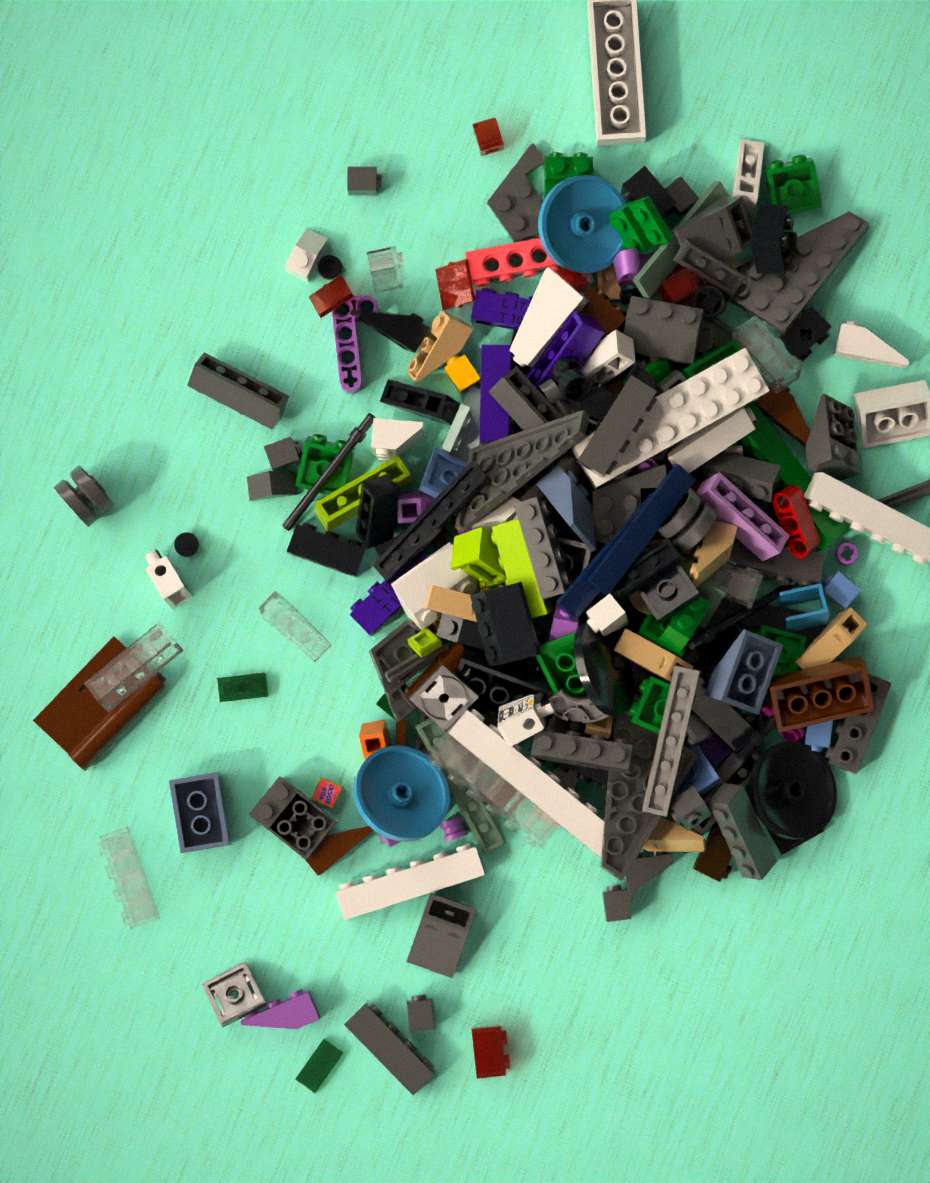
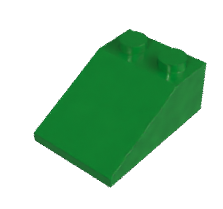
(559, 665)

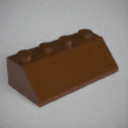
(820, 694)

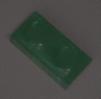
(242, 687)

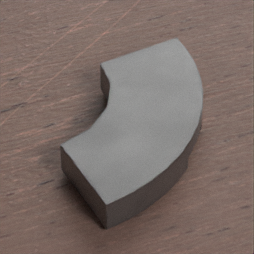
(575, 708)

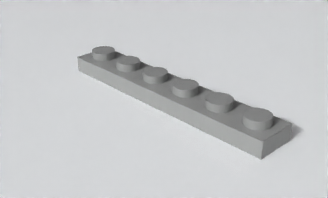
(670, 740)

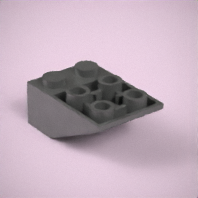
(720, 228)
(833, 440)
(293, 817)
(441, 935)

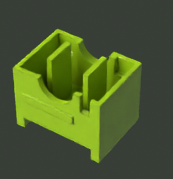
(478, 557)

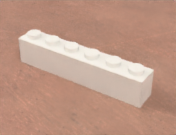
(869, 516)
(409, 883)

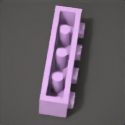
(754, 527)

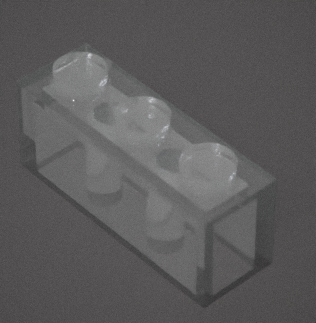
(768, 354)

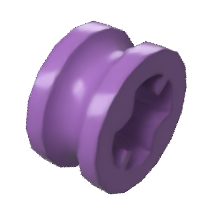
(840, 549)

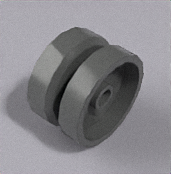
(84, 495)
(688, 521)

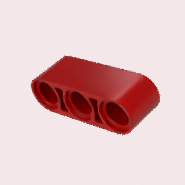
(796, 521)

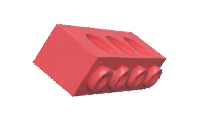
(502, 255)

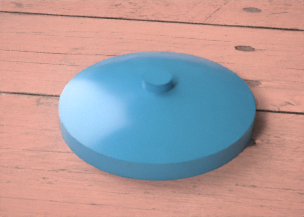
(577, 224)
(401, 793)

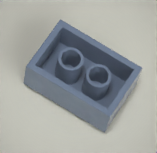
(200, 812)

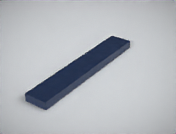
(641, 529)
(582, 591)

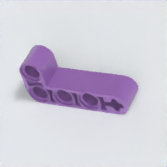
(630, 262)
(350, 345)

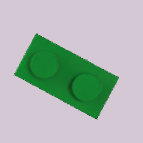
(684, 624)

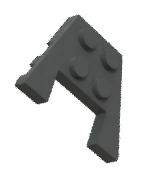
(516, 200)
(619, 500)
(389, 653)

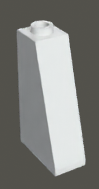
(545, 316)
(712, 440)

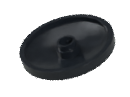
(602, 671)
(793, 790)

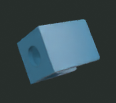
(803, 595)

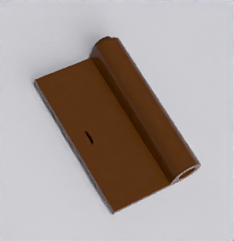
(81, 723)

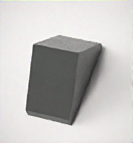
(271, 485)

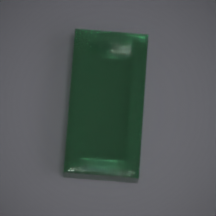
(319, 1065)

